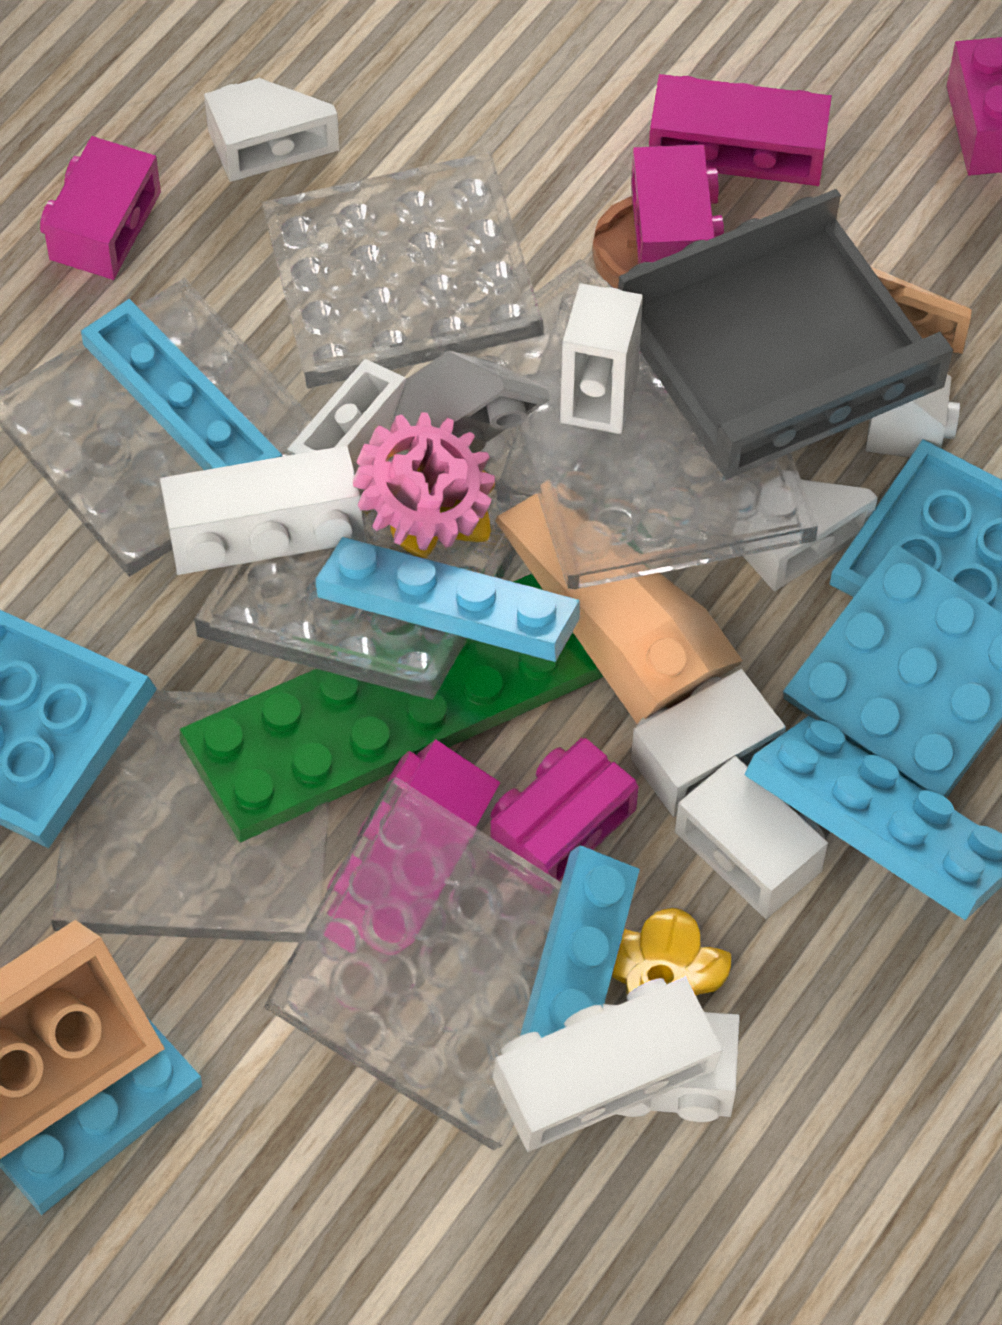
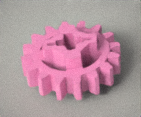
(403, 493)

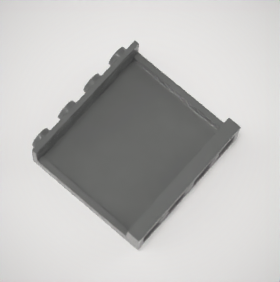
(779, 336)

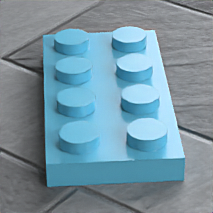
(882, 814)

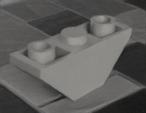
(472, 393)

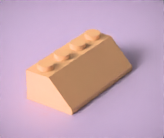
(64, 1031)

